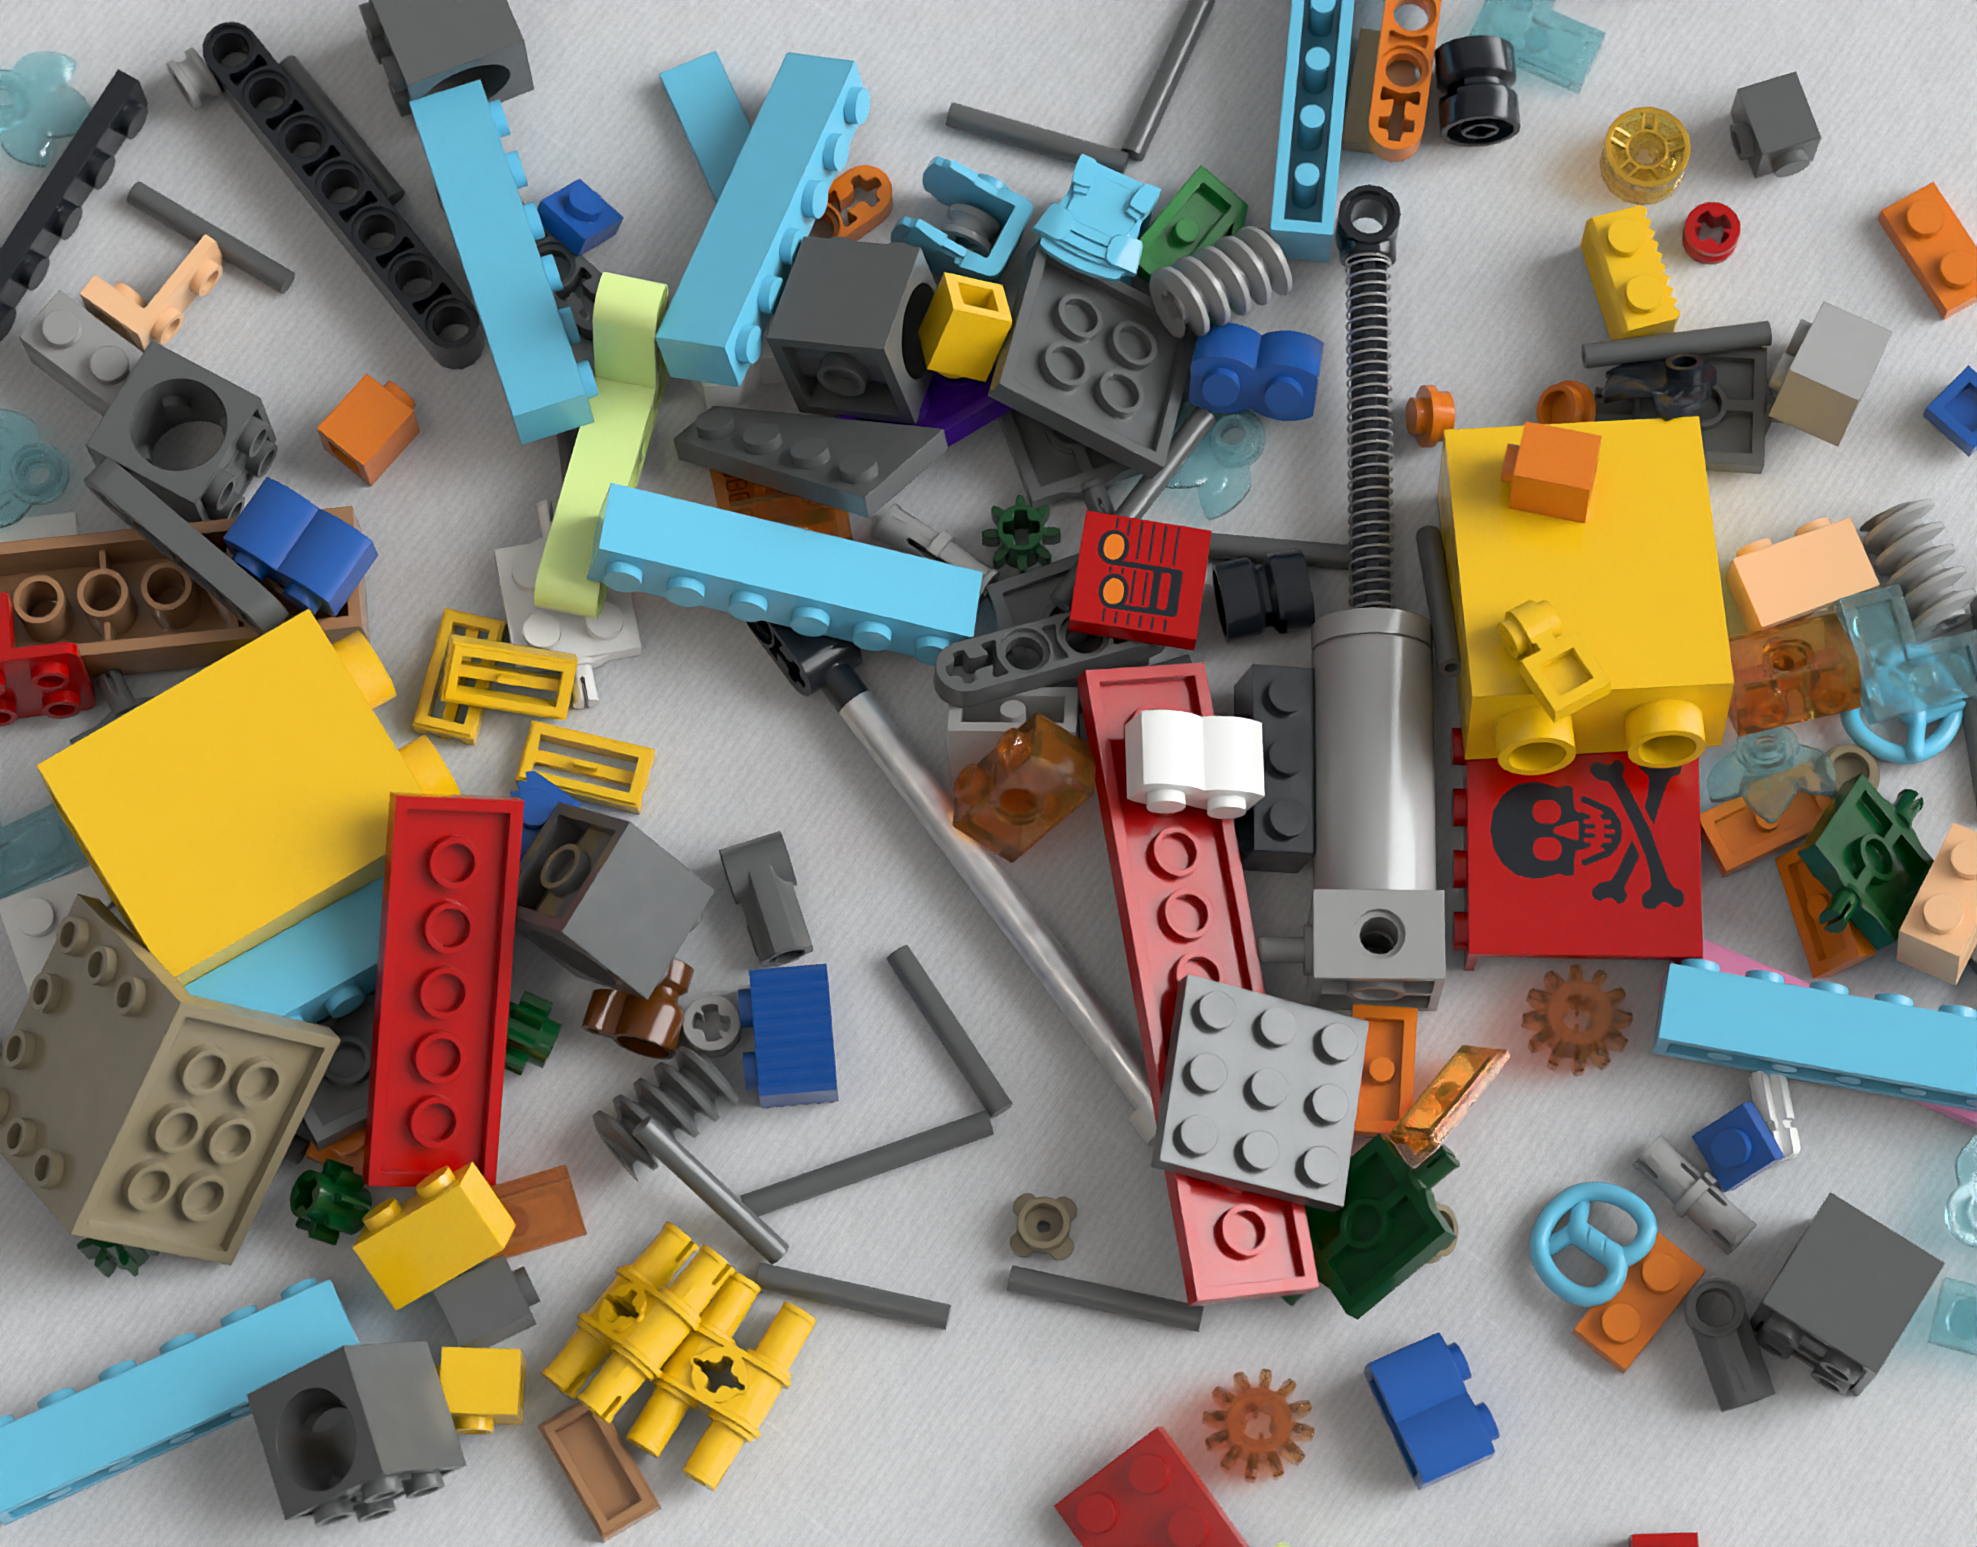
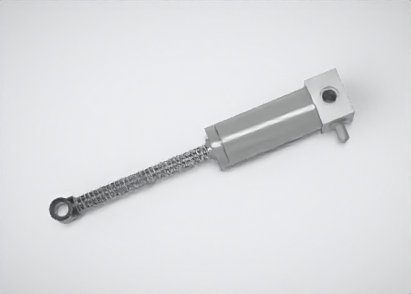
(1371, 702)

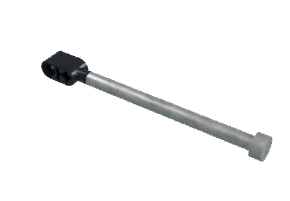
(829, 666)

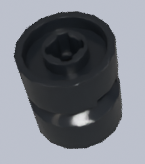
(1478, 96)
(1263, 595)

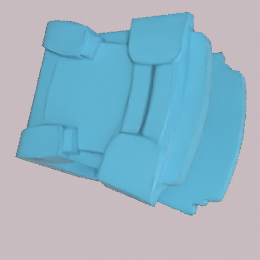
(956, 184)
(1098, 223)

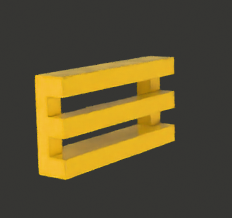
(509, 653)
(447, 726)
(583, 791)

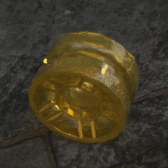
(1666, 144)

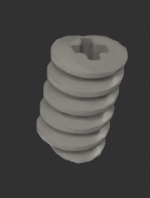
(1220, 280)
(1918, 568)

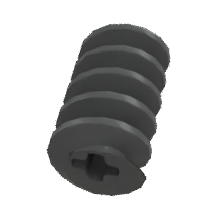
(671, 1104)

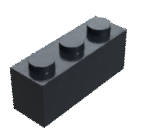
(1281, 827)

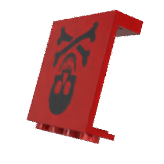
(1578, 860)

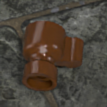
(641, 1024)

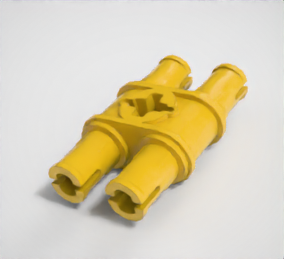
(638, 1322)
(732, 1412)

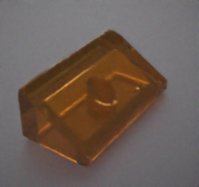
(1446, 1101)
(542, 1209)

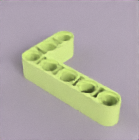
(615, 445)

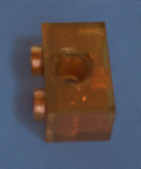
(1792, 674)
(1023, 787)

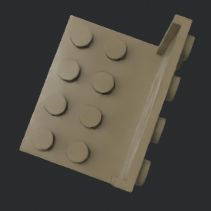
(145, 1104)

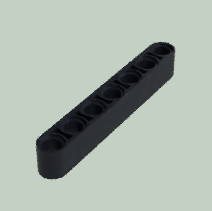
(351, 221)

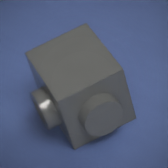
(1774, 127)
(488, 1303)

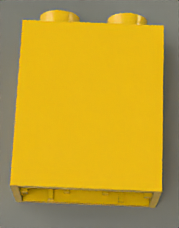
(1629, 580)
(242, 795)

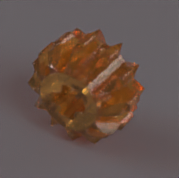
(1601, 1031)
(1234, 1424)

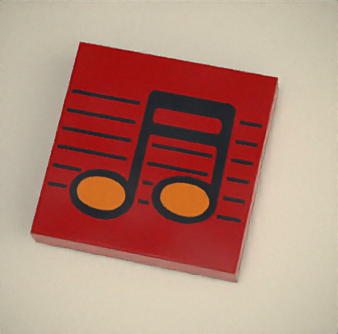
(1139, 580)

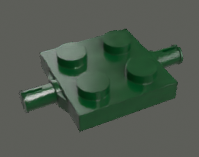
(1867, 860)
(1383, 1228)

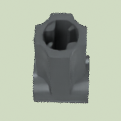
(763, 884)
(1729, 1351)

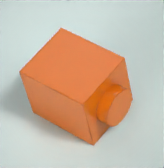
(370, 428)
(1552, 471)

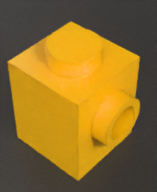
(964, 327)
(483, 1387)

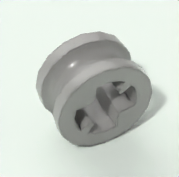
(193, 78)
(971, 228)
(728, 1015)

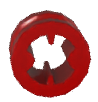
(1714, 215)

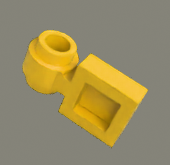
(1557, 672)

